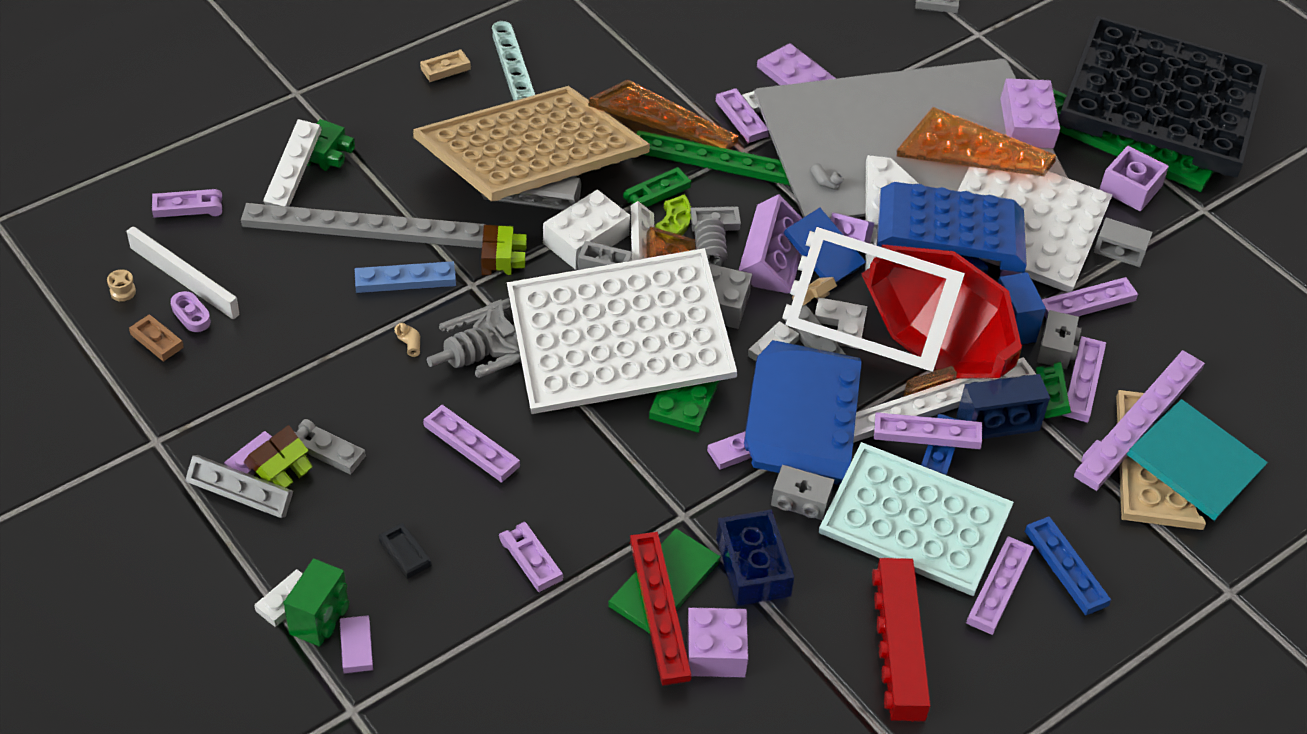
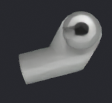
(826, 180)

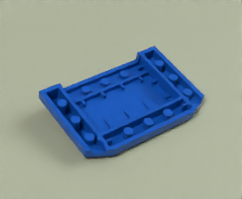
(803, 410)

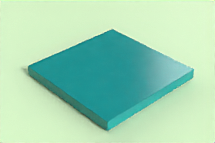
(1197, 459)

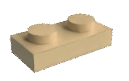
(445, 65)

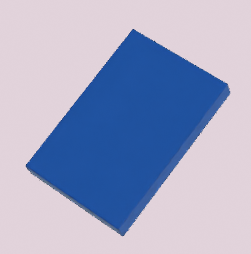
(833, 259)

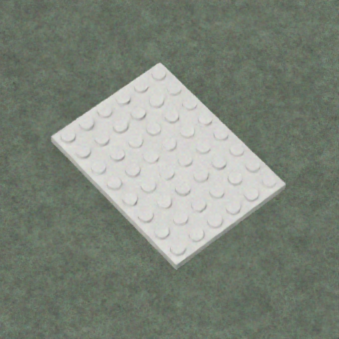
(620, 331)

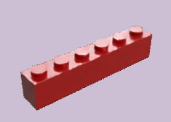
(902, 640)

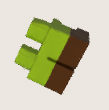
(498, 249)
(278, 455)

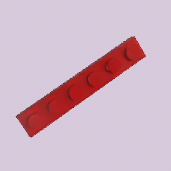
(660, 609)

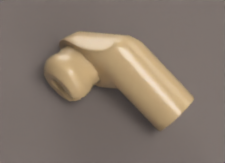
(410, 337)

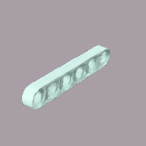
(512, 66)

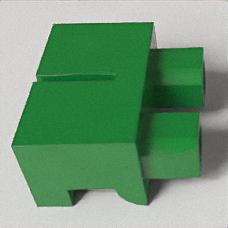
(330, 144)

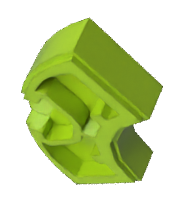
(677, 216)

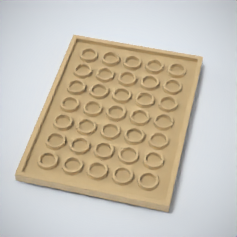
(530, 142)

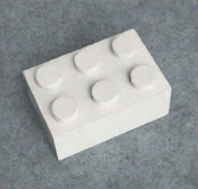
(591, 220)

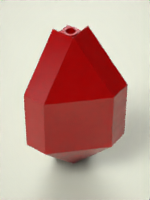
(982, 327)

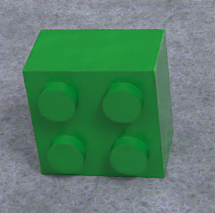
(316, 602)

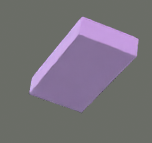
(356, 644)

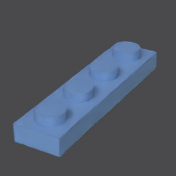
(405, 277)

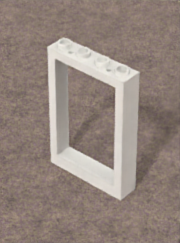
(940, 320)

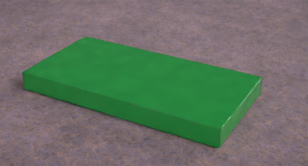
(686, 567)

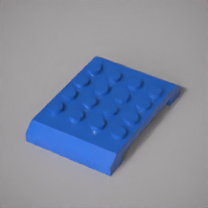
(953, 222)

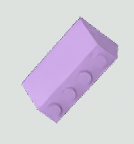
(767, 250)

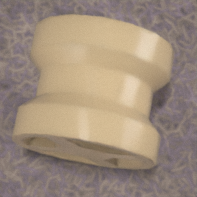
(121, 285)

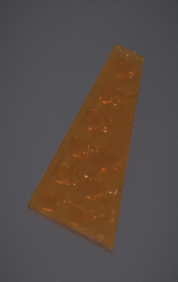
(655, 111)
(961, 142)

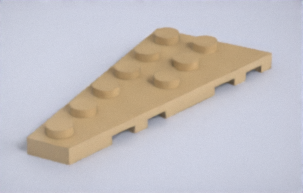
(1144, 495)

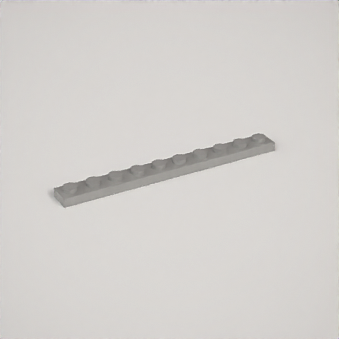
(363, 225)

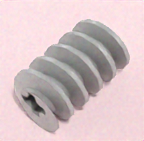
(711, 236)

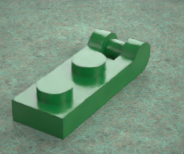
(658, 188)
(1056, 386)

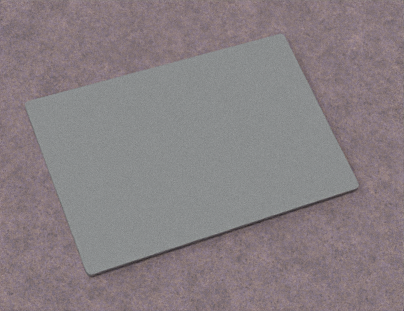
(873, 115)

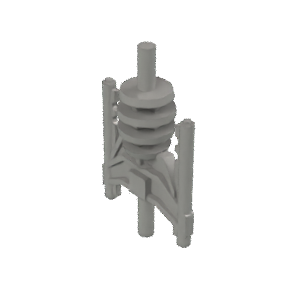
(489, 335)

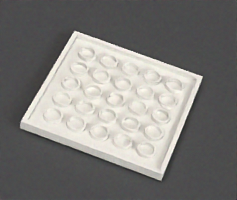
(1058, 219)

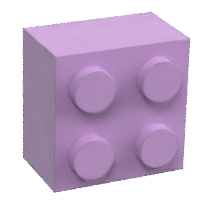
(1134, 178)
(717, 642)

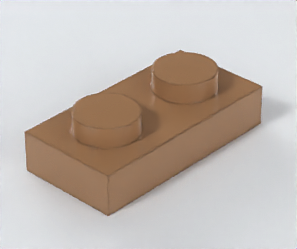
(156, 337)

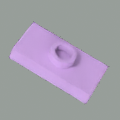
(729, 451)

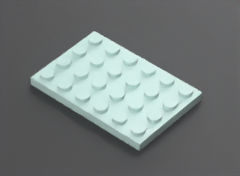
(916, 514)

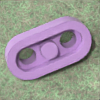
(194, 315)

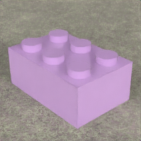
(1030, 112)

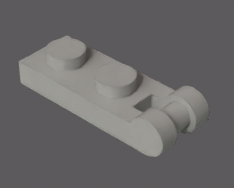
(330, 448)

